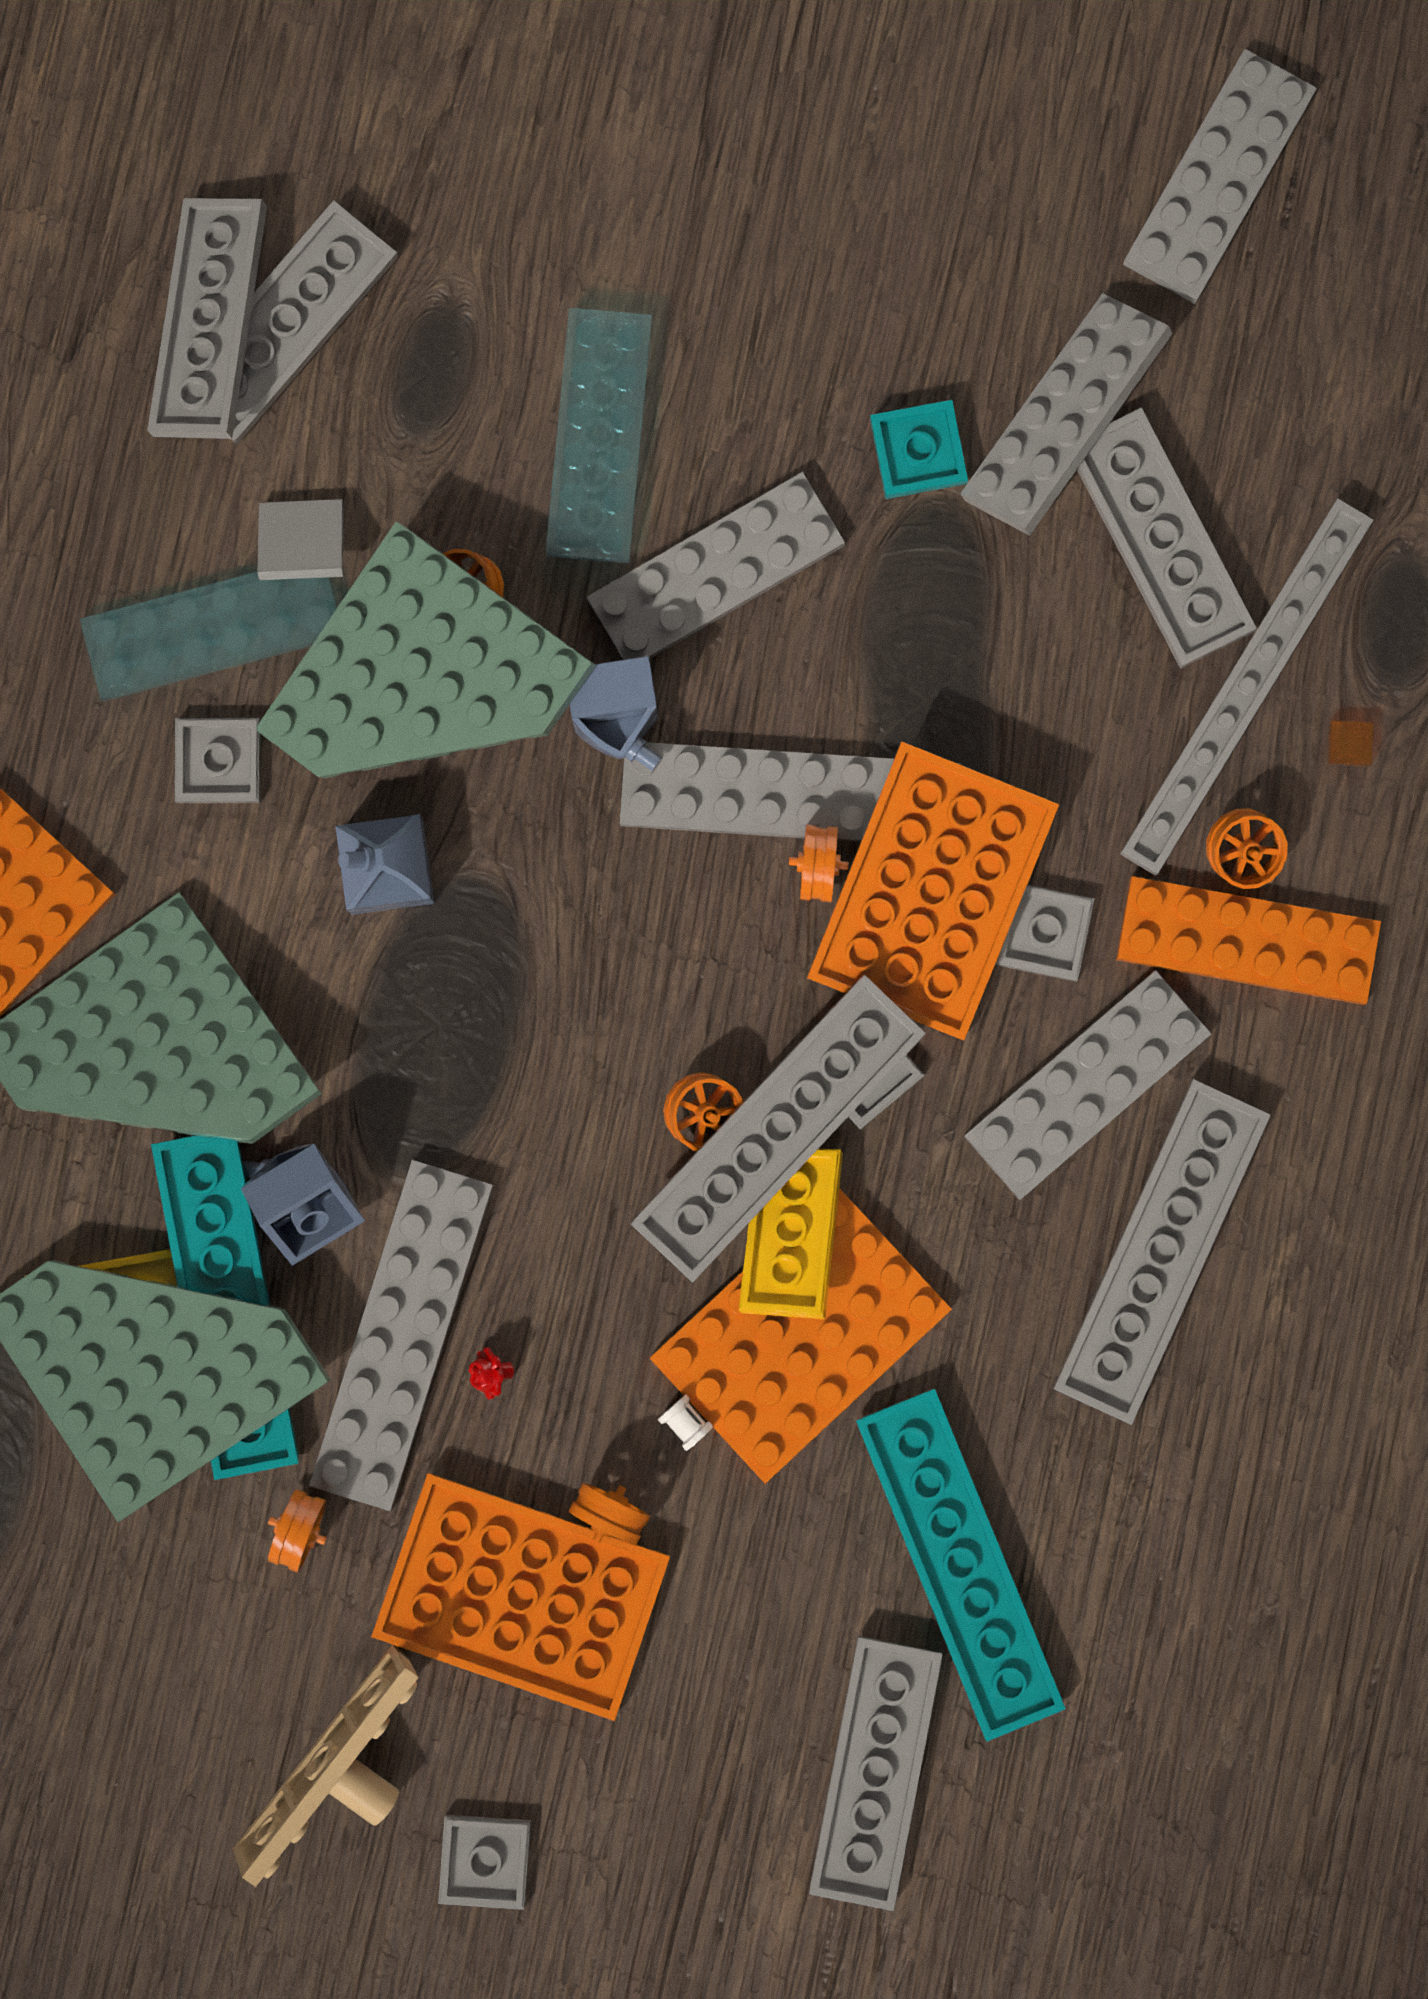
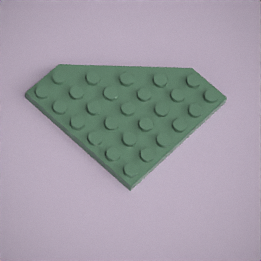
(420, 669)
(154, 1039)
(150, 1372)

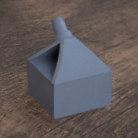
(618, 710)
(384, 864)
(299, 1201)

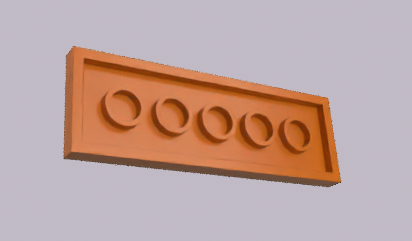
(1248, 940)

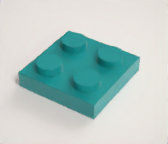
(918, 449)

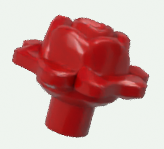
(488, 1373)

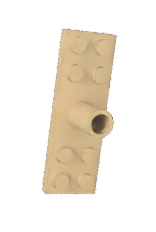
(332, 1770)

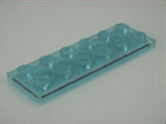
(599, 435)
(204, 631)

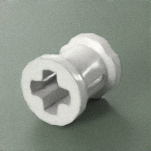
(685, 1422)

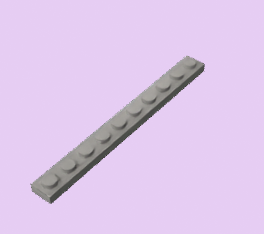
(1246, 687)

